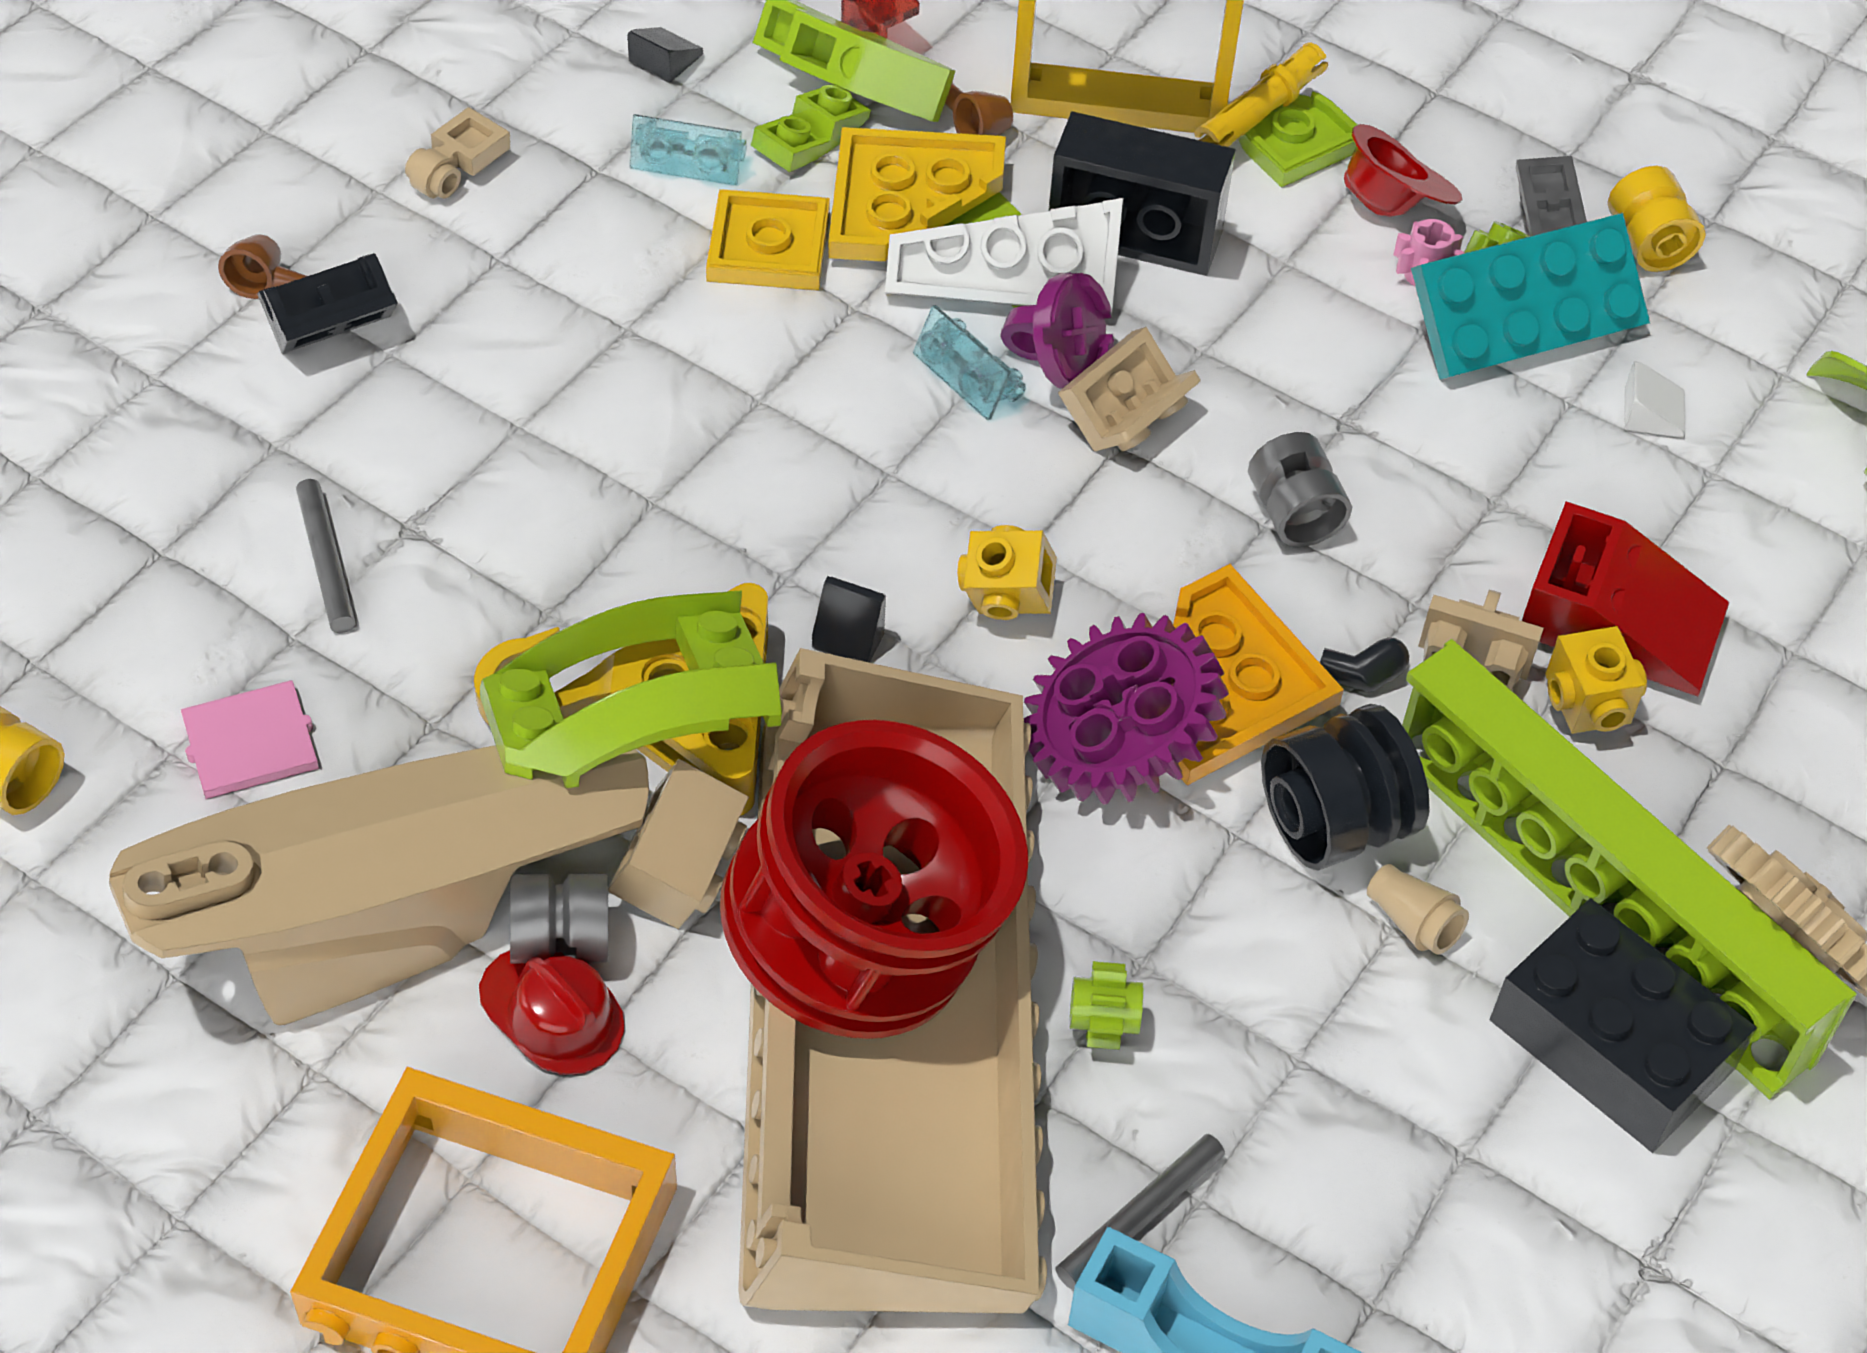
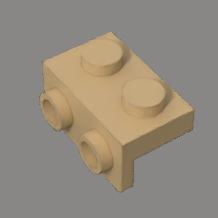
(1126, 393)

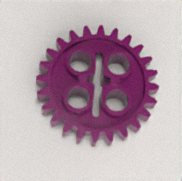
(1125, 708)

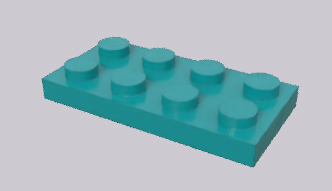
(1530, 295)

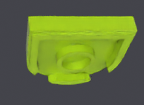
(1300, 138)

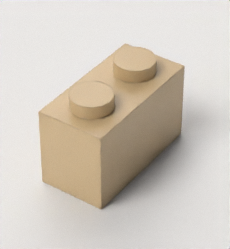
(680, 844)

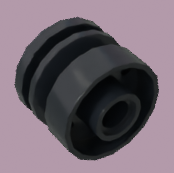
(1345, 786)

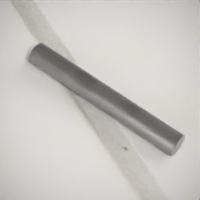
(325, 556)
(1147, 1203)

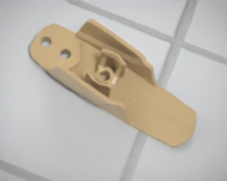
(363, 872)

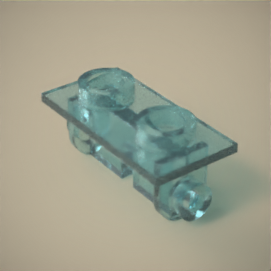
(686, 149)
(966, 364)

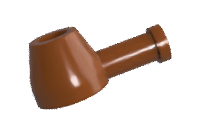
(979, 112)
(254, 266)

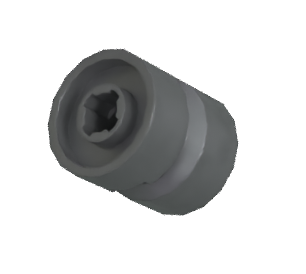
(1299, 489)
(559, 917)

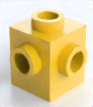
(1008, 572)
(1595, 680)

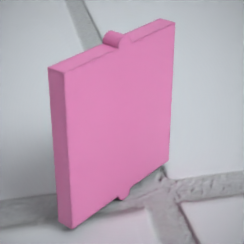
(249, 739)

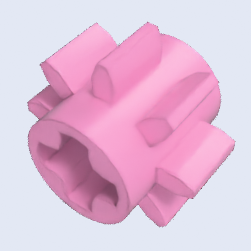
(1428, 242)

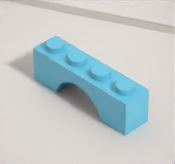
(1145, 1305)

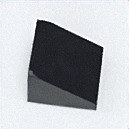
(661, 52)
(849, 620)

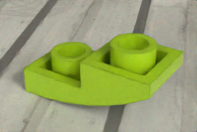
(811, 128)

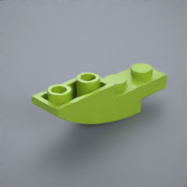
(854, 59)

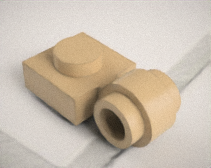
(463, 142)

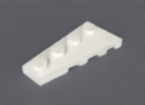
(1007, 256)

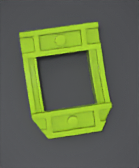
(722, 684)

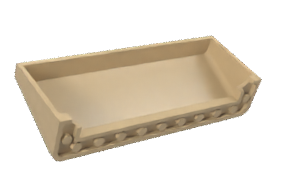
(908, 1157)

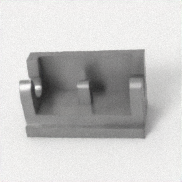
(1549, 193)

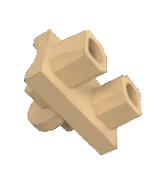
(1488, 635)

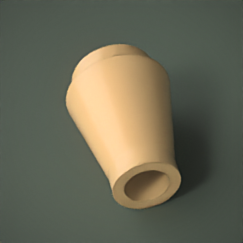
(1420, 910)

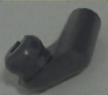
(1369, 668)

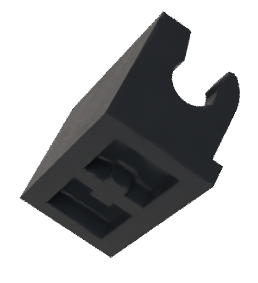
(328, 303)

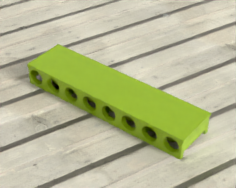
(1616, 856)

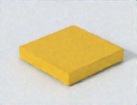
(768, 239)

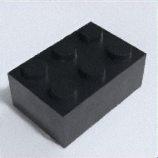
(1168, 184)
(1621, 1024)

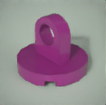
(1063, 327)

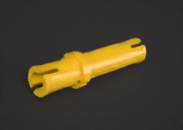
(1276, 87)

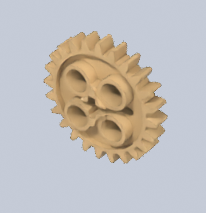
(1796, 904)

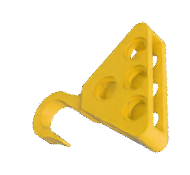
(652, 660)

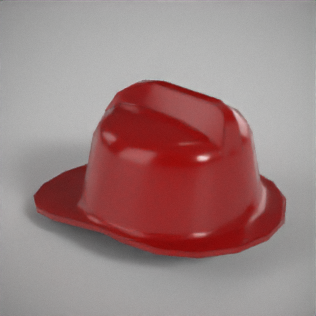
(1390, 177)
(553, 1011)

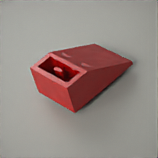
(1612, 575)

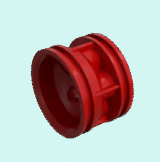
(829, 932)

